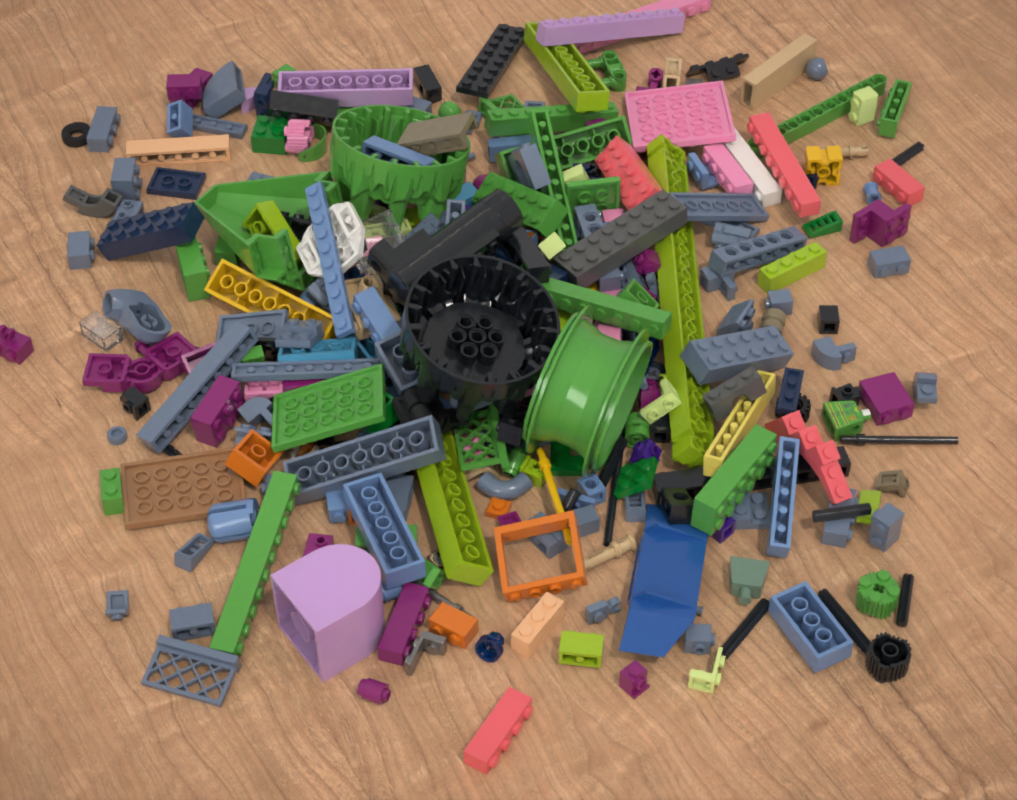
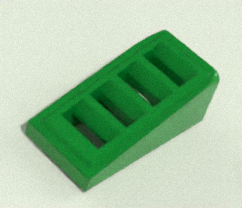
(832, 219)

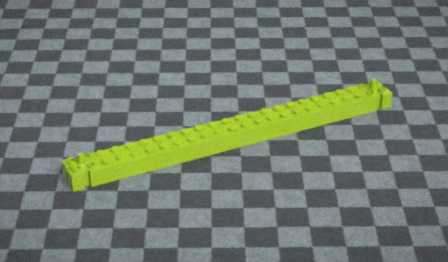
(680, 294)

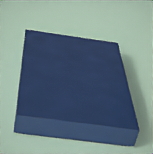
(176, 183)

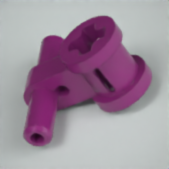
(654, 81)

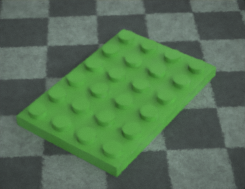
(328, 408)

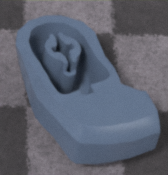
(136, 314)

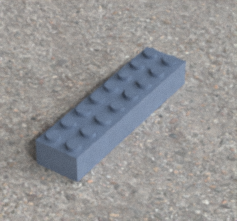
(385, 451)

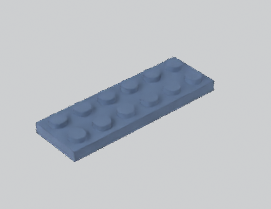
(722, 206)

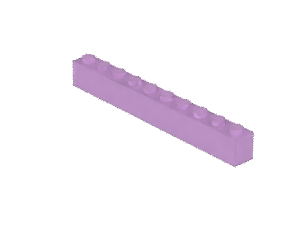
(610, 27)

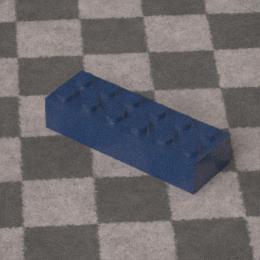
(150, 231)

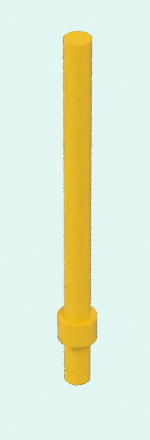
(545, 466)

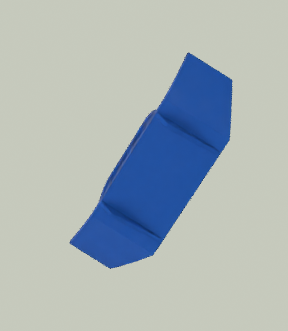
(663, 585)

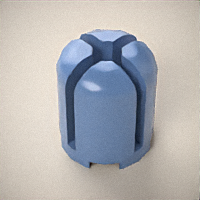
(232, 520)

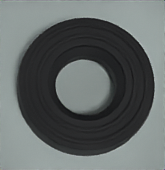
(73, 128)

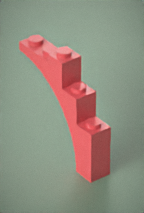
(819, 455)

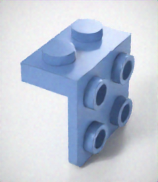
(700, 172)

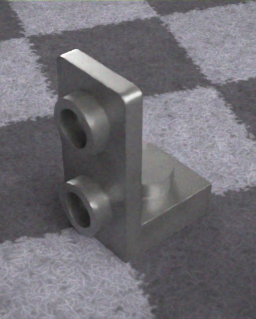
(429, 642)

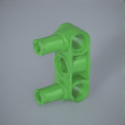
(612, 68)

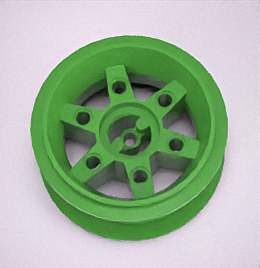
(586, 390)

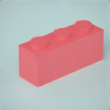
(898, 182)

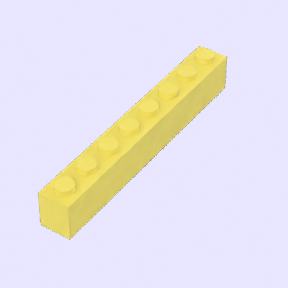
(737, 426)

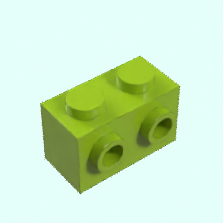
(581, 649)

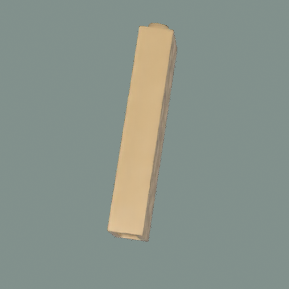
(777, 72)

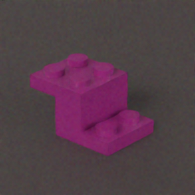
(880, 223)

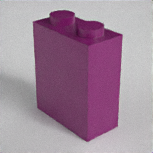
(886, 398)

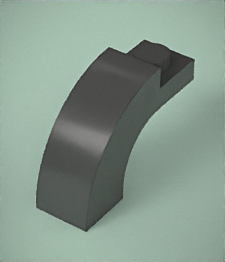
(92, 205)

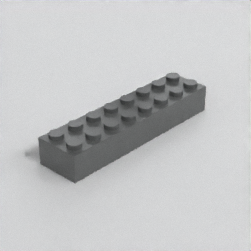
(622, 239)

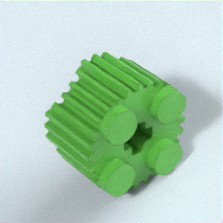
(877, 594)

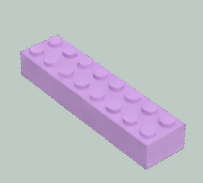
(352, 87)

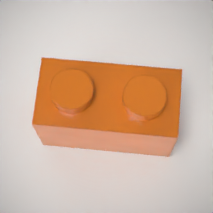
(454, 625)

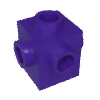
(645, 449)

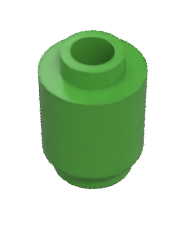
(515, 457)

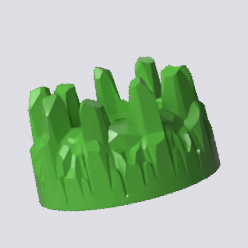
(368, 179)

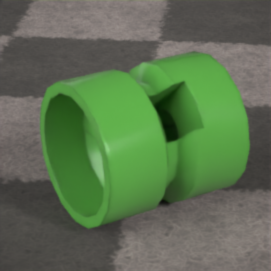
(636, 429)

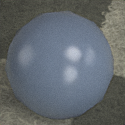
(816, 68)

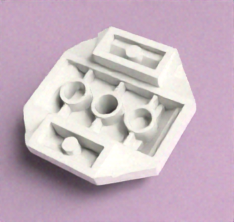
(349, 237)

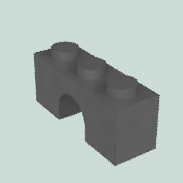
(720, 398)

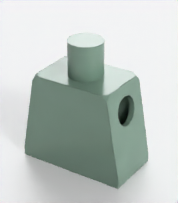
(747, 578)

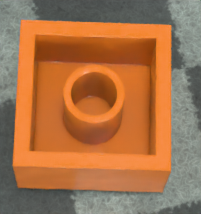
(253, 458)

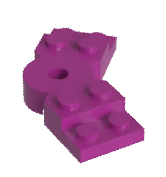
(146, 374)

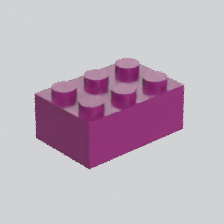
(217, 411)

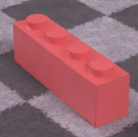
(498, 730)

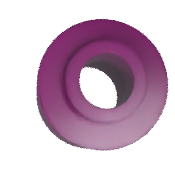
(374, 691)

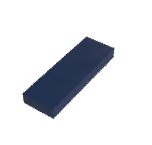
(790, 391)

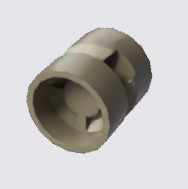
(773, 317)

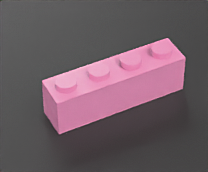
(726, 169)

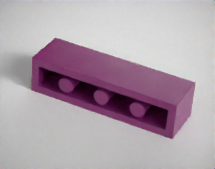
(404, 624)

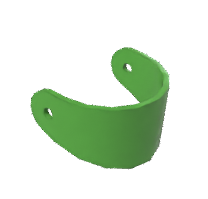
(317, 151)

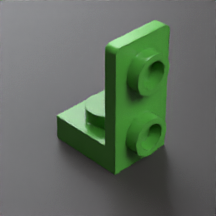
(434, 575)

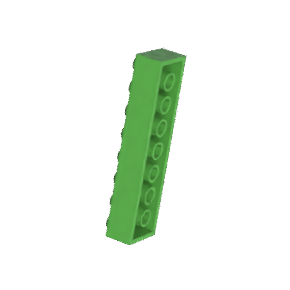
(577, 145)

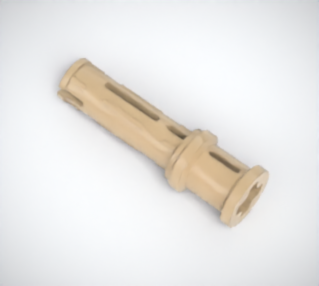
(614, 550)

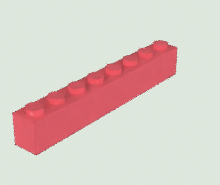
(784, 165)

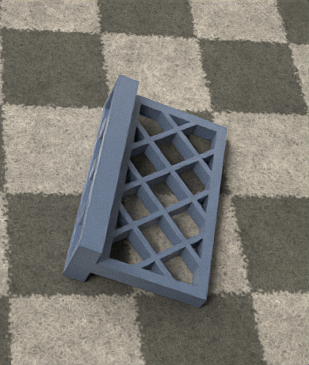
(198, 654)

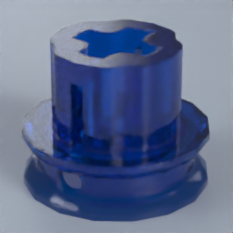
(494, 651)

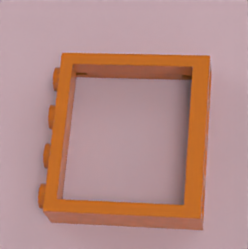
(533, 528)

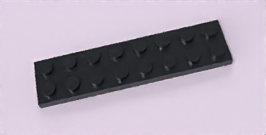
(492, 61)

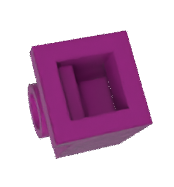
(634, 679)

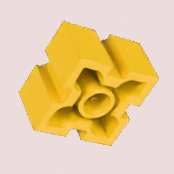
(824, 163)

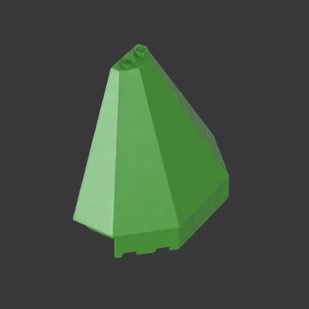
(267, 256)

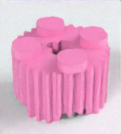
(299, 135)

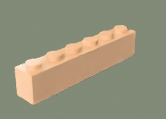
(180, 150)

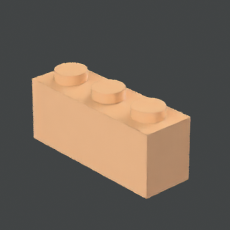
(537, 625)

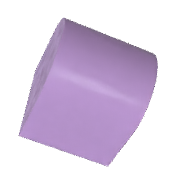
(331, 607)

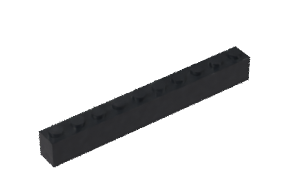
(694, 480)

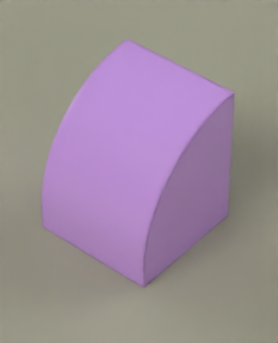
(248, 105)

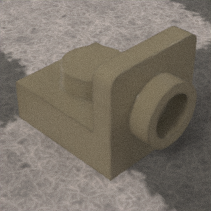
(893, 481)

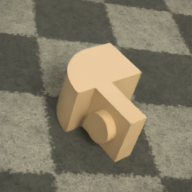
(672, 72)

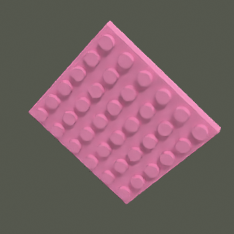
(681, 113)

